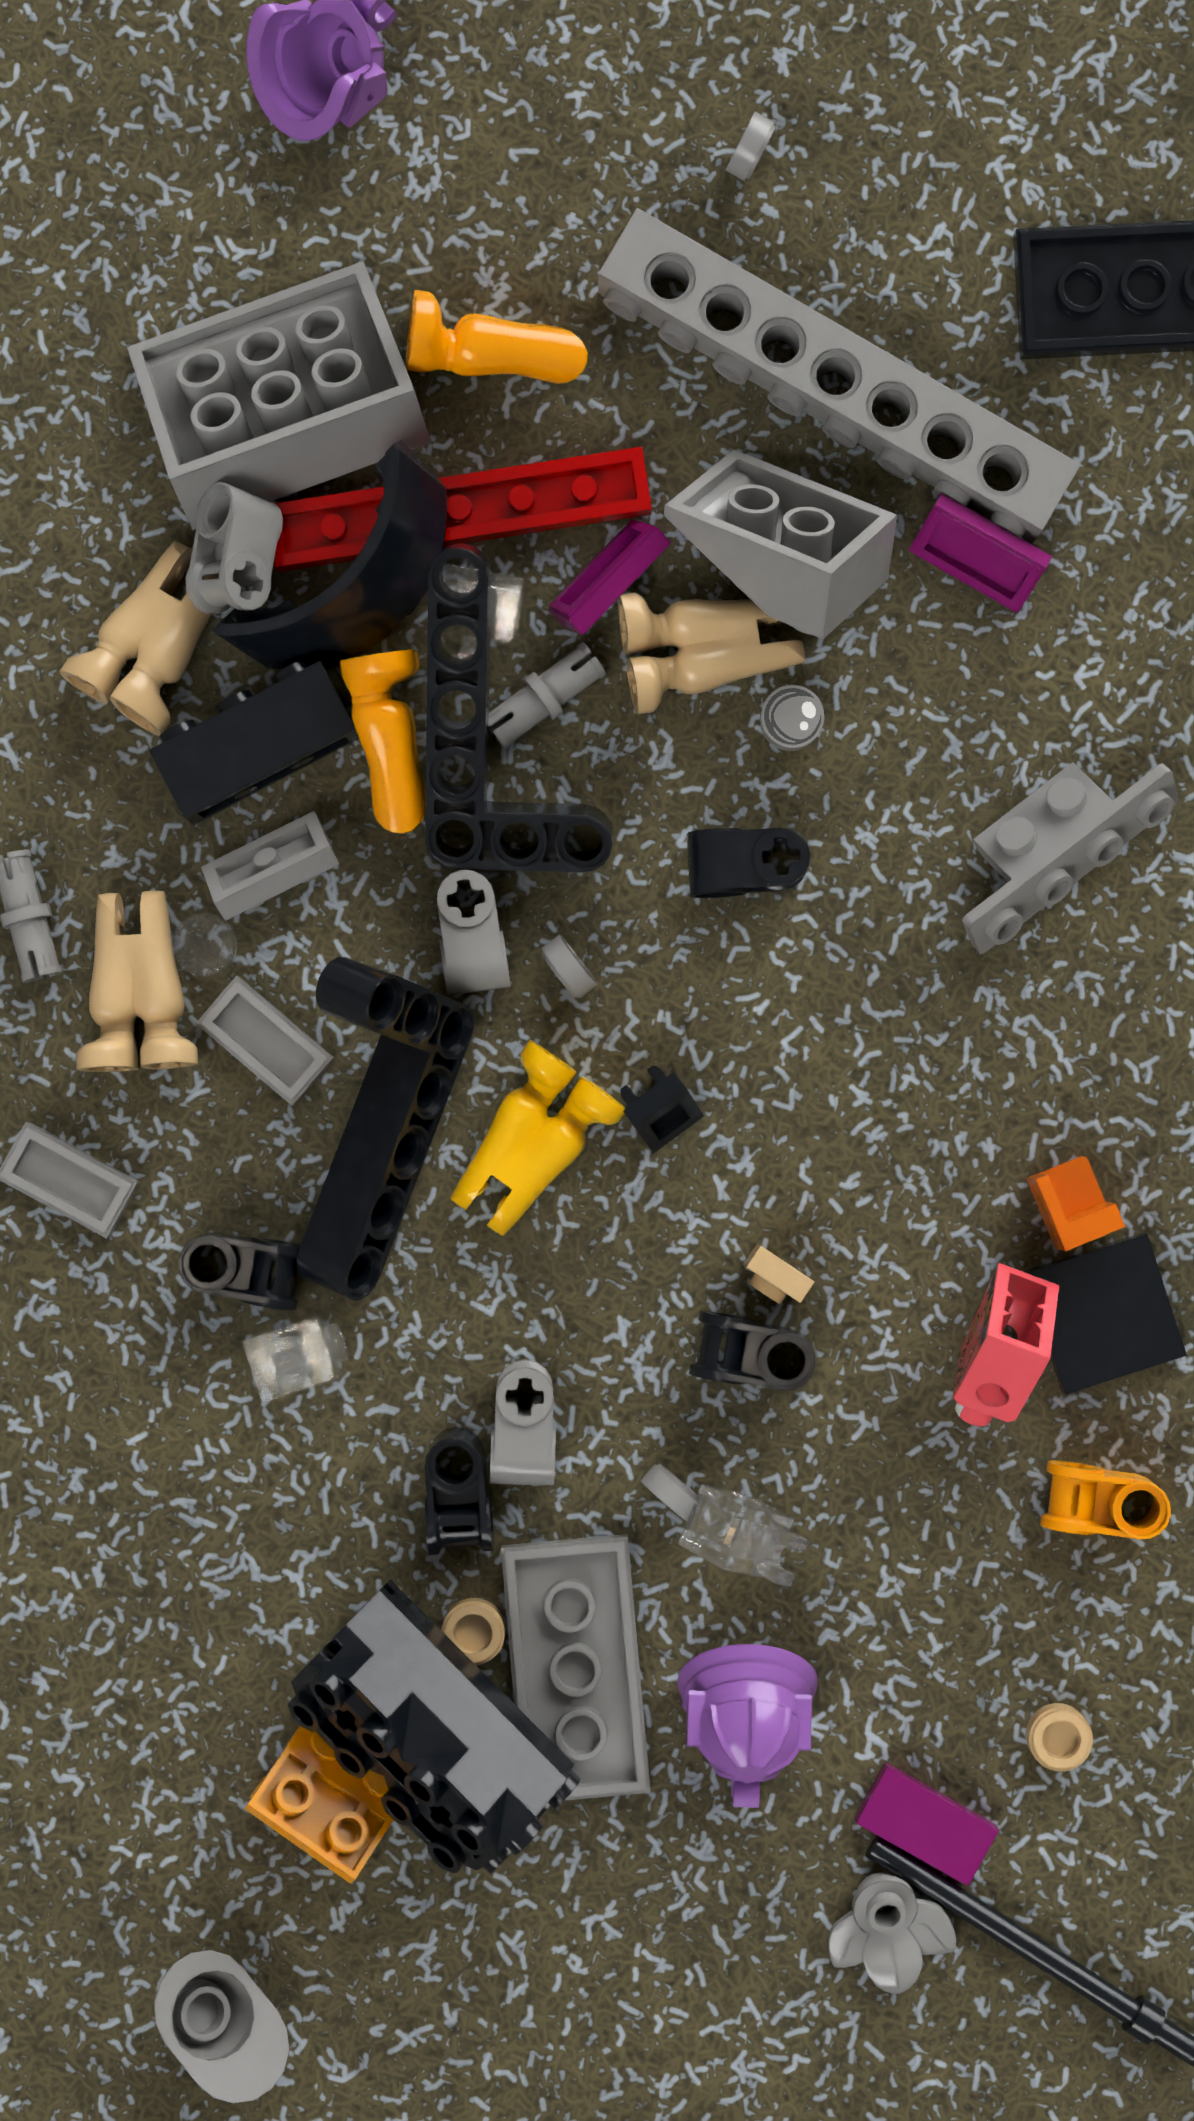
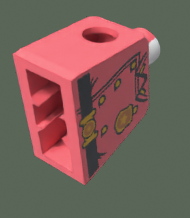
(997, 1370)

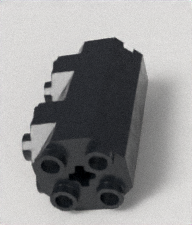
(441, 1733)

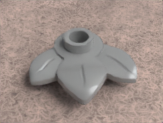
(890, 1941)

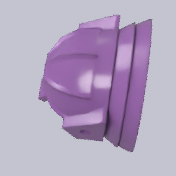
(317, 63)
(748, 1712)

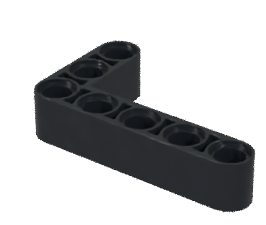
(470, 740)
(389, 1124)

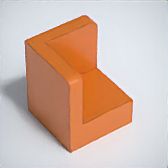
(1073, 1204)

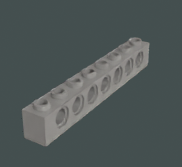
(656, 251)

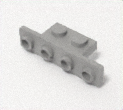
(1058, 840)

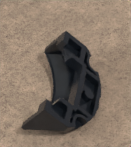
(375, 589)

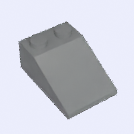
(787, 540)

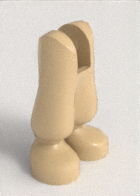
(146, 627)
(714, 644)
(134, 979)

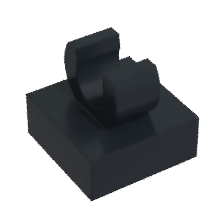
(662, 1110)

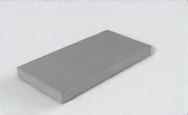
(579, 1657)

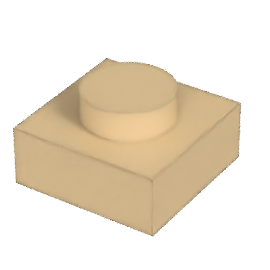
(775, 1276)

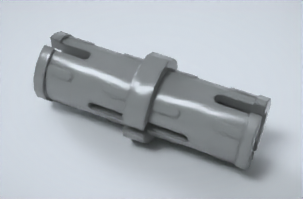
(544, 695)
(27, 917)

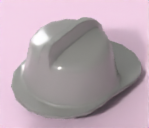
(221, 2027)

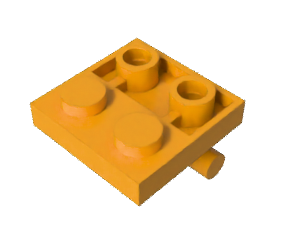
(322, 1805)

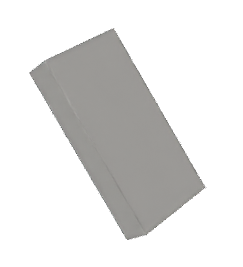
(265, 1040)
(67, 1179)

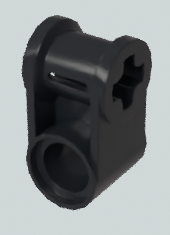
(731, 862)
(247, 1271)
(747, 1352)
(457, 1505)

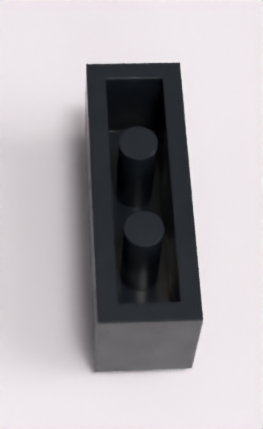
(253, 741)

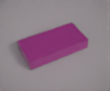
(980, 553)
(608, 576)
(926, 1824)

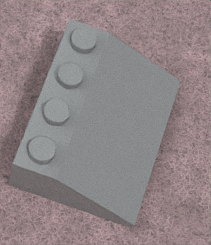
(279, 391)

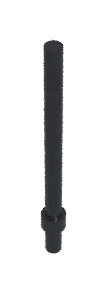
(1138, 2016)

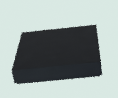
(1110, 1314)

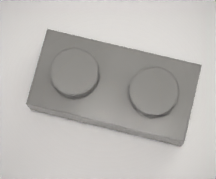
(269, 866)

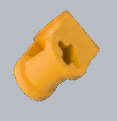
(1090, 1502)

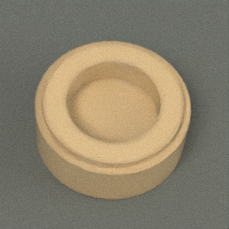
(475, 1629)
(1059, 1737)

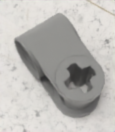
(238, 544)
(471, 946)
(523, 1436)

